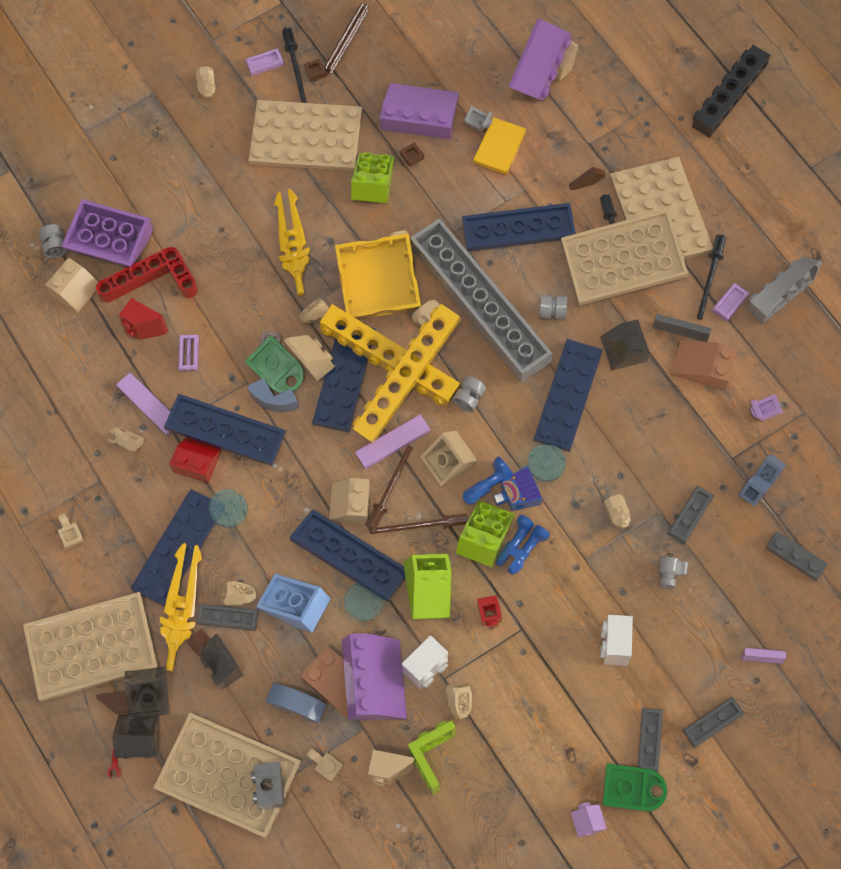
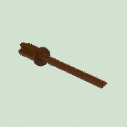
(379, 509)
(446, 521)

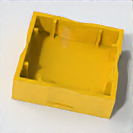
(378, 277)

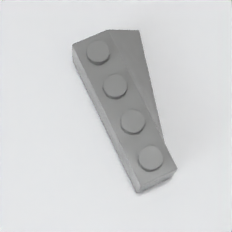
(783, 288)

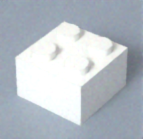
(617, 642)
(425, 663)

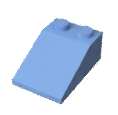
(294, 602)

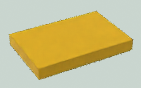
(499, 146)

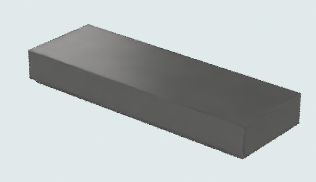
(682, 328)
(690, 515)
(227, 617)
(713, 722)
(650, 739)

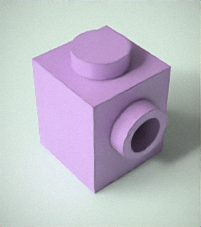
(588, 820)

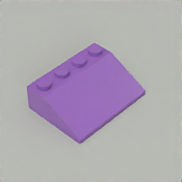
(540, 60)
(419, 111)
(108, 233)
(373, 678)

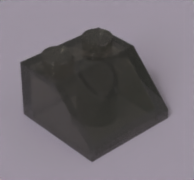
(625, 345)
(220, 661)
(147, 692)
(136, 737)

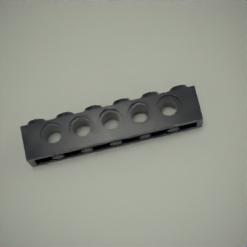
(757, 61)

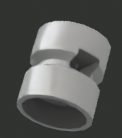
(52, 238)
(553, 307)
(468, 395)

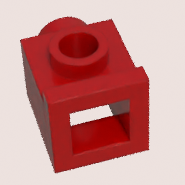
(489, 604)

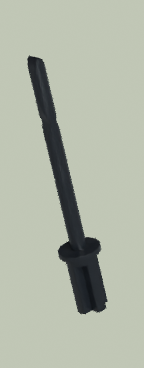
(291, 46)
(607, 205)
(716, 255)

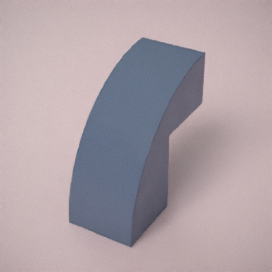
(263, 396)
(762, 480)
(297, 702)

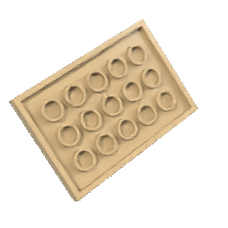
(305, 135)
(660, 188)
(624, 257)
(89, 646)
(213, 773)

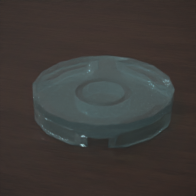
(546, 462)
(227, 508)
(362, 603)

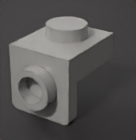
(477, 119)

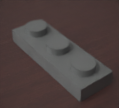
(796, 556)

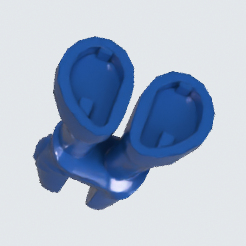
(482, 488)
(538, 535)

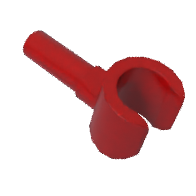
(114, 765)

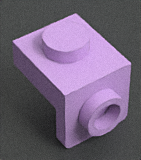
(766, 408)

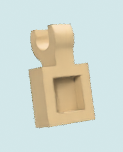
(128, 440)
(70, 532)
(326, 766)

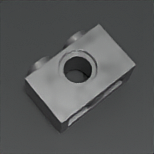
(275, 796)

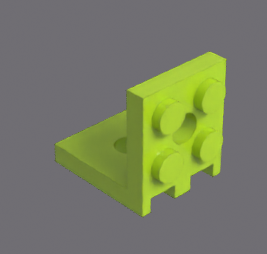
(426, 742)

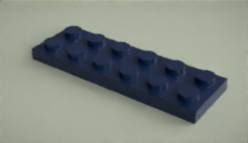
(518, 226)
(341, 388)
(568, 395)
(225, 430)
(189, 526)
(349, 555)

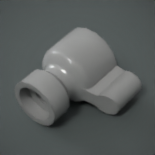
(669, 568)

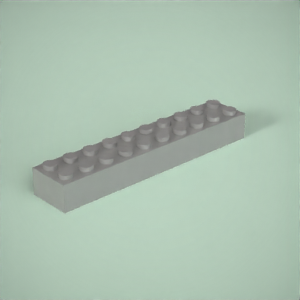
(481, 300)

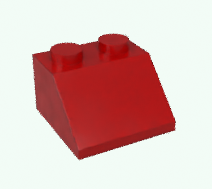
(141, 321)
(195, 459)

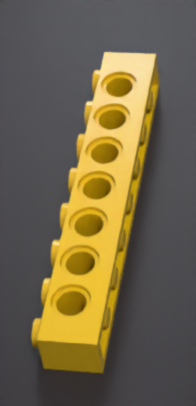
(385, 346)
(372, 431)

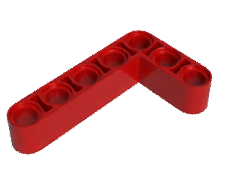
(148, 275)

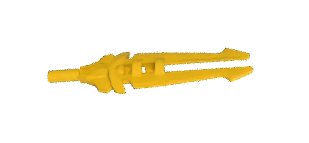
(293, 261)
(176, 627)

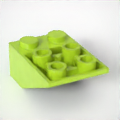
(372, 177)
(484, 533)
(428, 585)

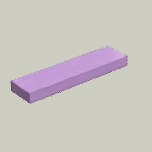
(145, 401)
(392, 441)

